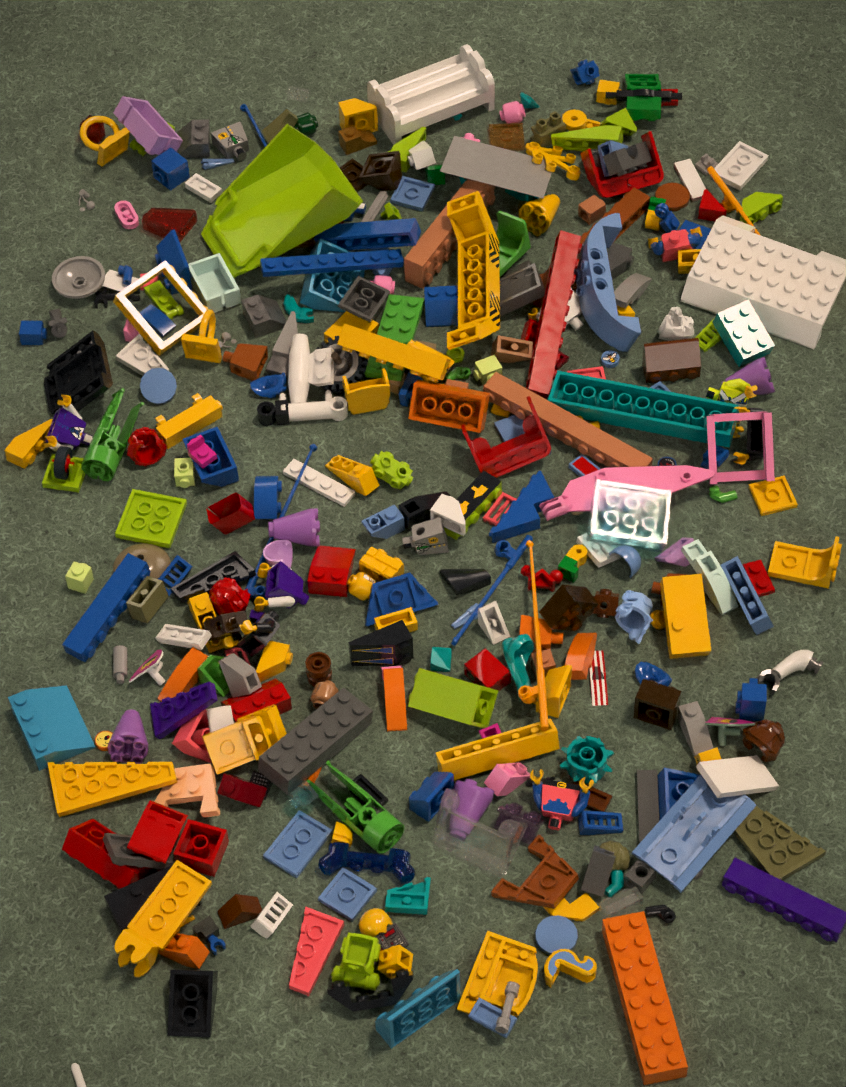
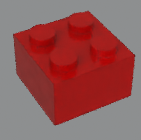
(201, 847)

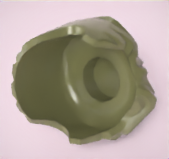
(622, 854)

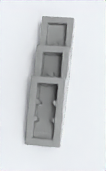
(631, 289)

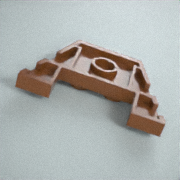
(547, 882)

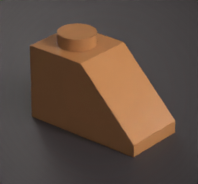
(511, 349)

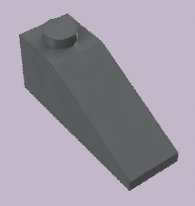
(619, 259)

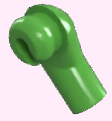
(458, 373)
(720, 496)

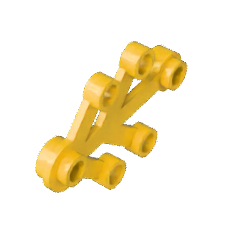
(553, 159)

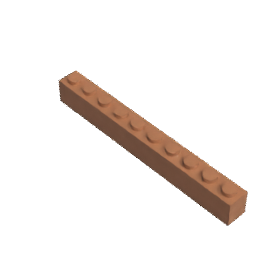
(564, 425)

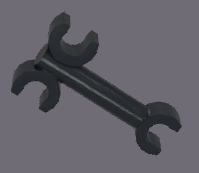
(104, 297)

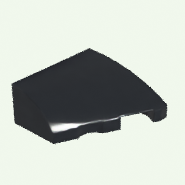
(466, 579)

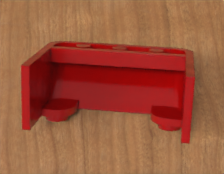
(619, 185)
(514, 452)

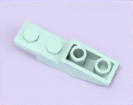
(714, 579)

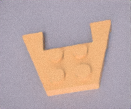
(193, 785)

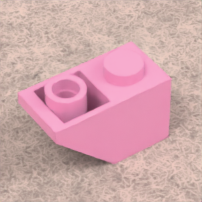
(506, 778)

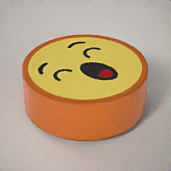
(102, 740)

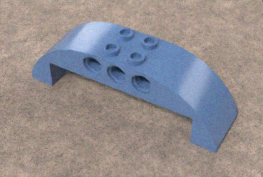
(597, 290)

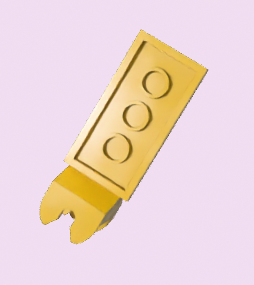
(160, 917)

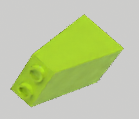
(452, 698)

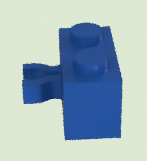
(751, 701)

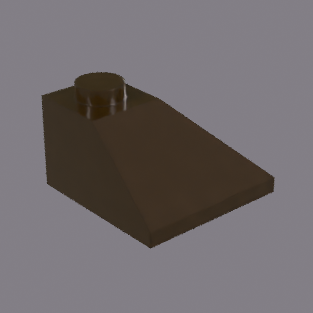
(382, 171)

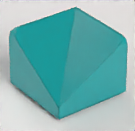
(441, 659)

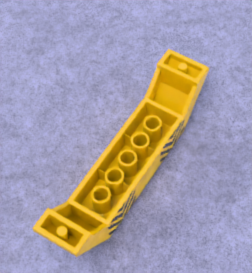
(476, 271)

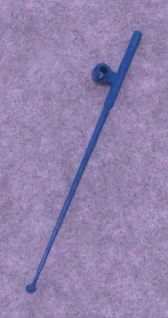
(260, 590)

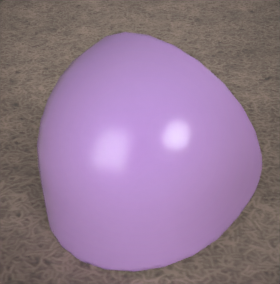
(279, 551)

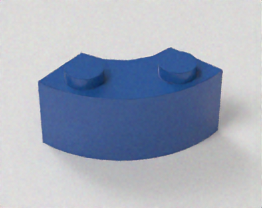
(266, 497)

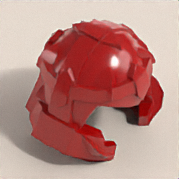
(145, 447)
(228, 596)

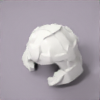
(676, 326)

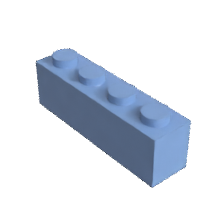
(747, 595)

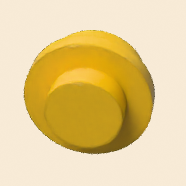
(658, 619)

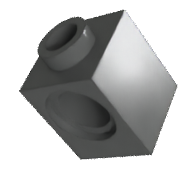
(642, 883)

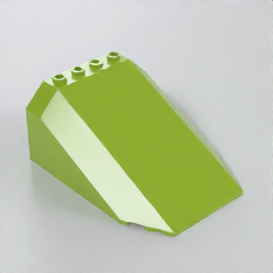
(279, 202)

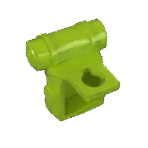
(358, 961)

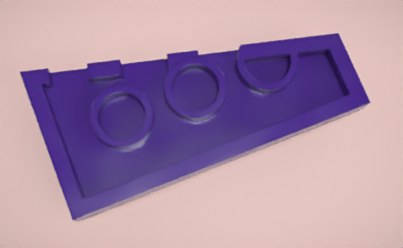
(178, 710)

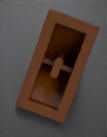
(239, 910)

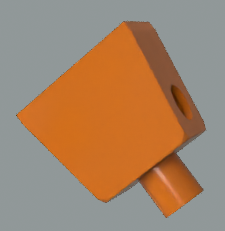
(546, 635)

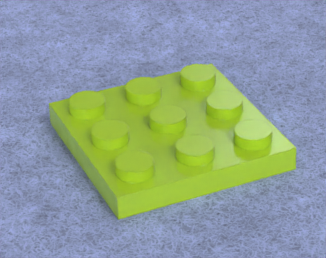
(151, 518)

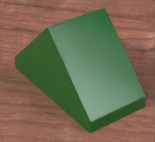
(434, 175)

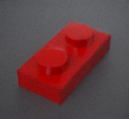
(759, 578)

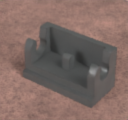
(598, 871)

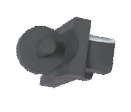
(57, 322)

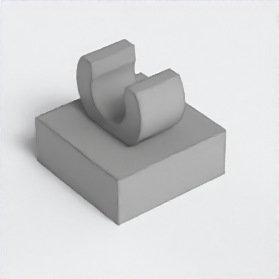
(705, 162)

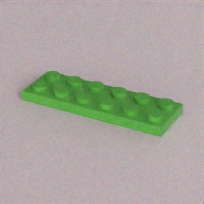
(399, 324)

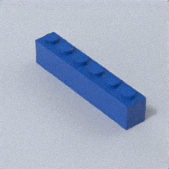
(373, 234)
(106, 608)

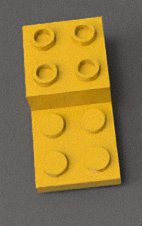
(244, 739)

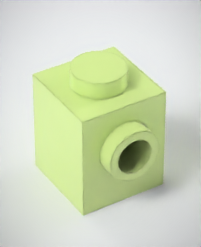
(486, 368)
(184, 472)
(79, 577)

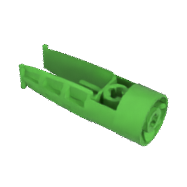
(105, 457)
(383, 828)

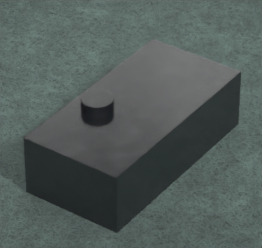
(127, 901)

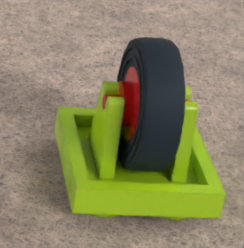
(64, 471)

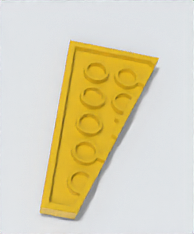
(99, 783)

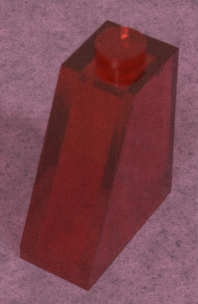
(163, 220)

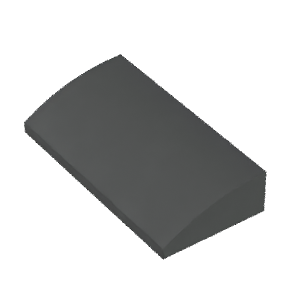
(520, 289)

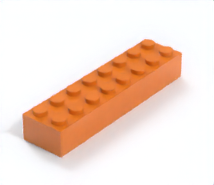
(644, 998)

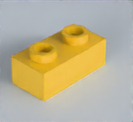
(406, 615)

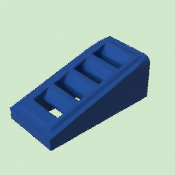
(183, 564)
(592, 829)

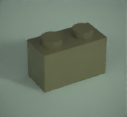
(147, 599)

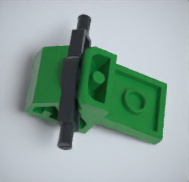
(643, 96)

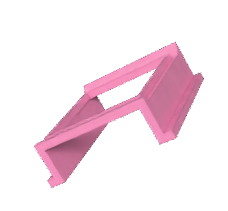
(768, 455)

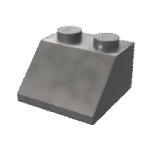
(195, 139)
(263, 315)

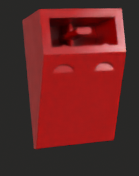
(157, 832)

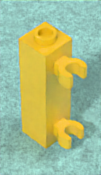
(189, 421)

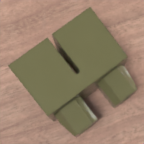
(545, 128)

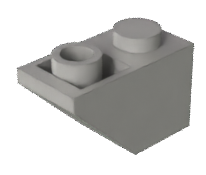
(239, 675)

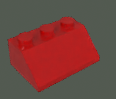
(270, 693)

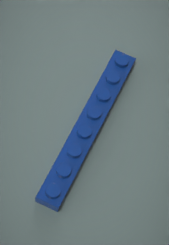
(331, 262)

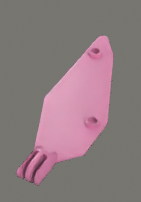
(579, 492)

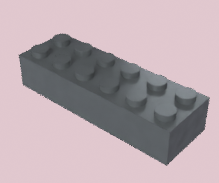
(315, 741)

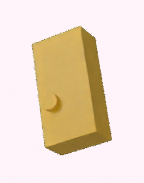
(685, 616)

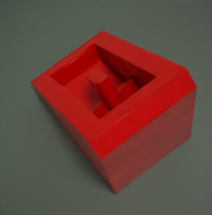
(710, 208)

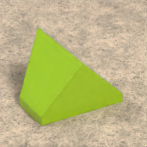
(622, 119)

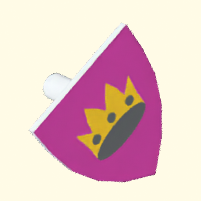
(152, 666)

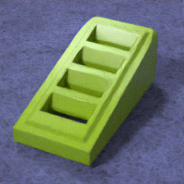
(703, 335)

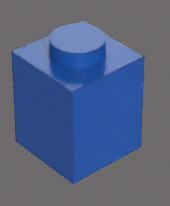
(32, 333)

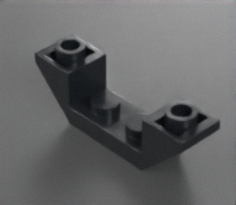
(342, 993)

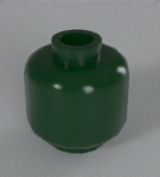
(306, 124)

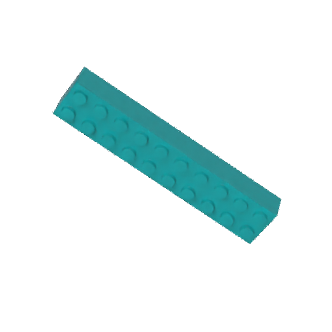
(641, 407)

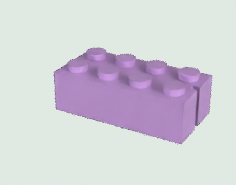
(147, 126)

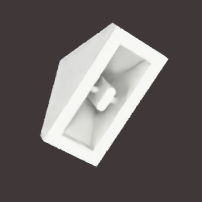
(492, 622)

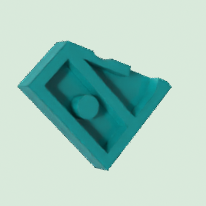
(409, 898)

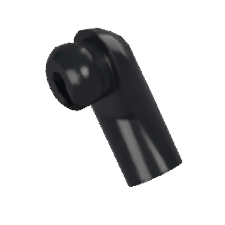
(662, 912)

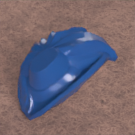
(269, 385)
(651, 672)

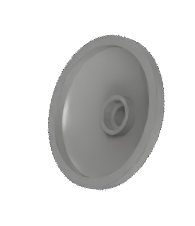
(78, 271)

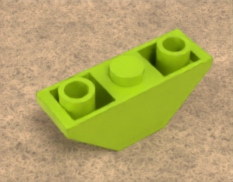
(760, 205)

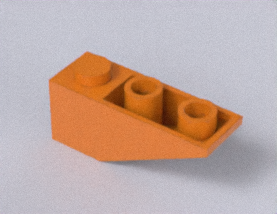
(186, 950)

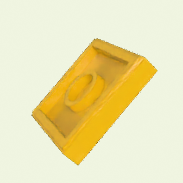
(773, 496)

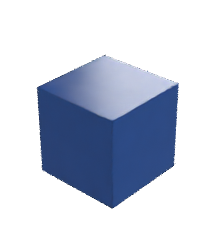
(170, 169)

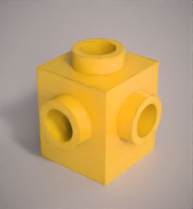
(394, 959)

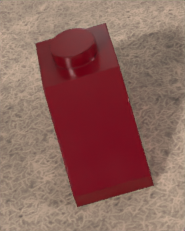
(242, 790)

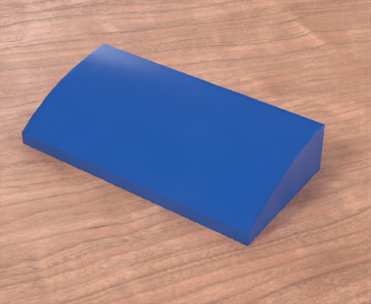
(671, 787)

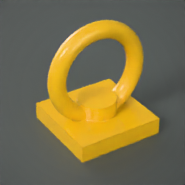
(112, 145)
(200, 346)

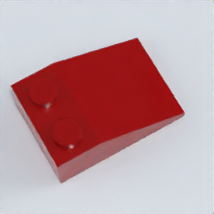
(331, 571)

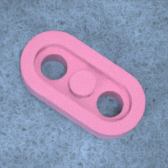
(127, 218)

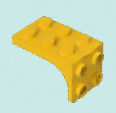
(805, 564)

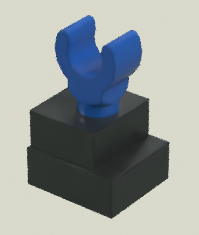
(208, 932)

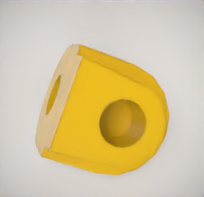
(342, 834)

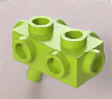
(390, 470)

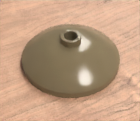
(154, 556)

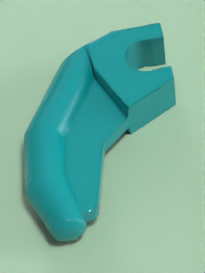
(301, 313)

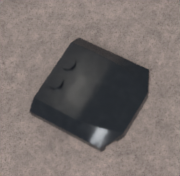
(80, 373)

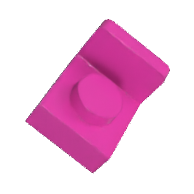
(200, 452)

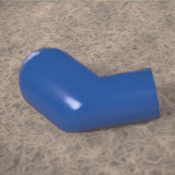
(127, 273)

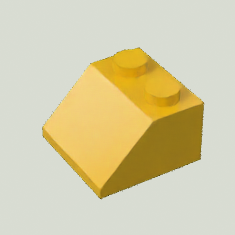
(358, 114)
(557, 688)

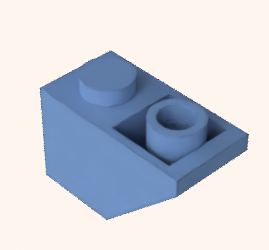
(385, 523)

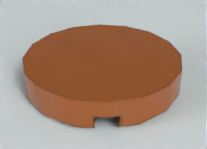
(675, 194)

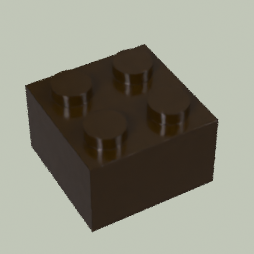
(568, 608)
(657, 704)

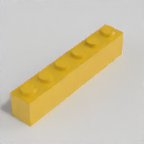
(392, 351)
(498, 749)

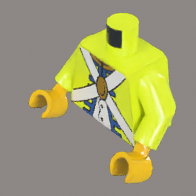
(734, 392)

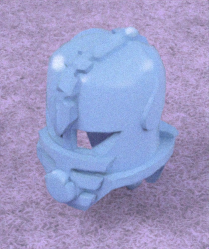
(634, 614)

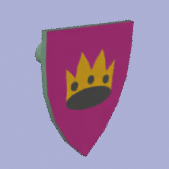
(723, 730)

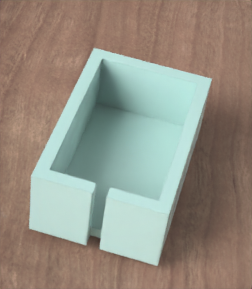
(214, 283)

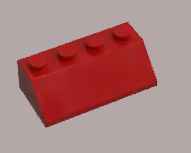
(87, 846)

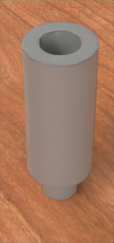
(120, 663)

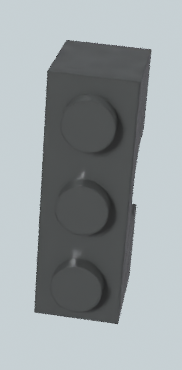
(627, 159)

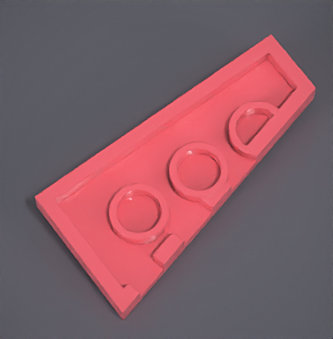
(315, 944)

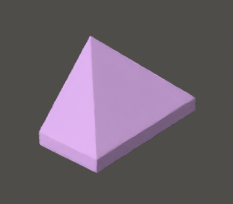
(673, 554)

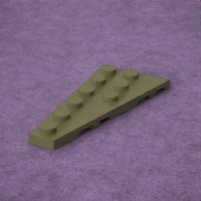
(776, 845)

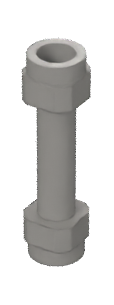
(503, 1022)

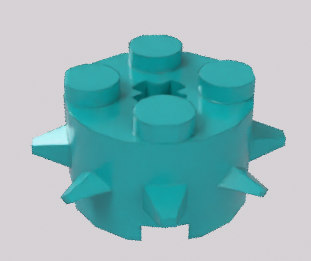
(586, 759)

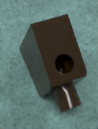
(230, 625)

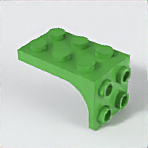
(512, 239)

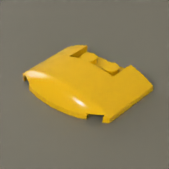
(496, 965)

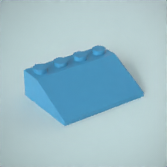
(327, 289)
(50, 724)
(419, 1008)

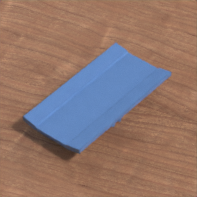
(692, 833)

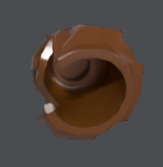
(767, 737)

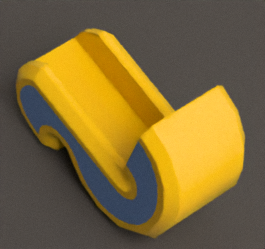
(569, 963)

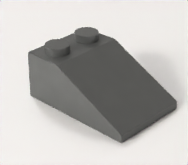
(364, 299)

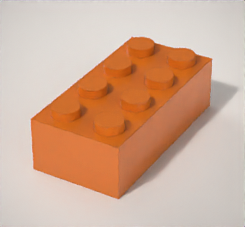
(448, 405)

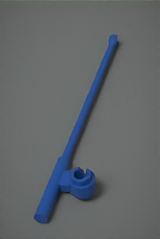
(512, 556)

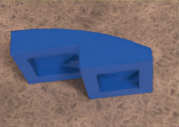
(157, 320)

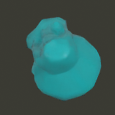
(516, 654)

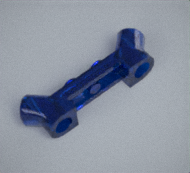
(396, 862)

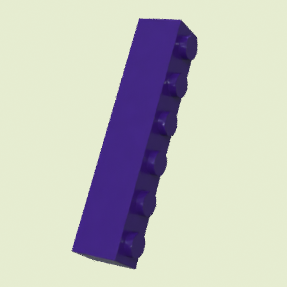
(785, 900)

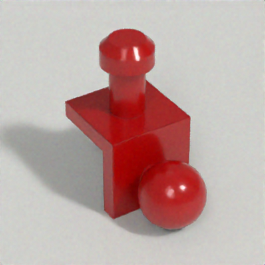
(542, 578)

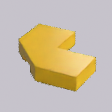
(578, 910)

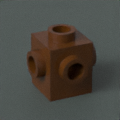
(610, 598)

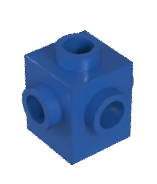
(585, 72)

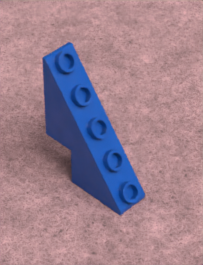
(523, 512)

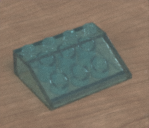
(629, 516)

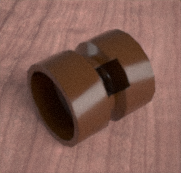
(318, 668)

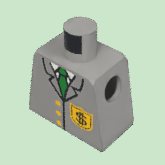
(231, 141)
(427, 538)

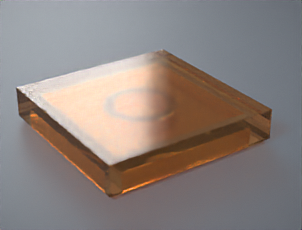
(507, 136)

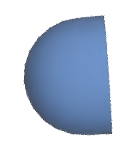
(631, 556)

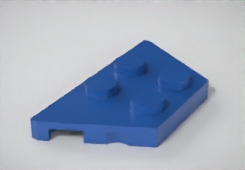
(397, 594)

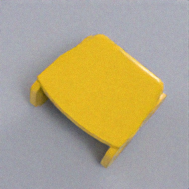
(367, 394)

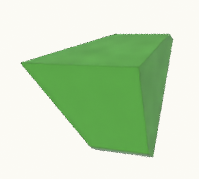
(211, 672)

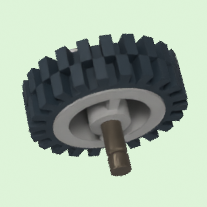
(346, 365)

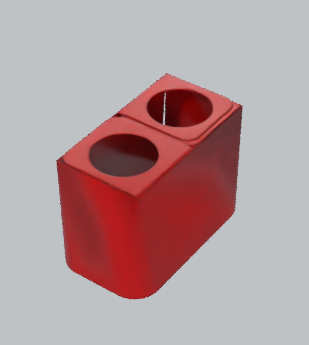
(233, 511)
(488, 670)

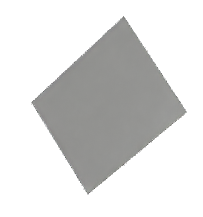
(496, 167)

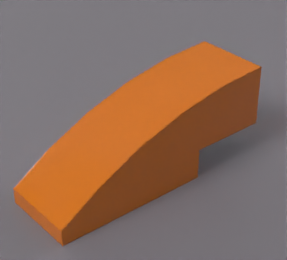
(581, 654)
(184, 675)
(395, 699)

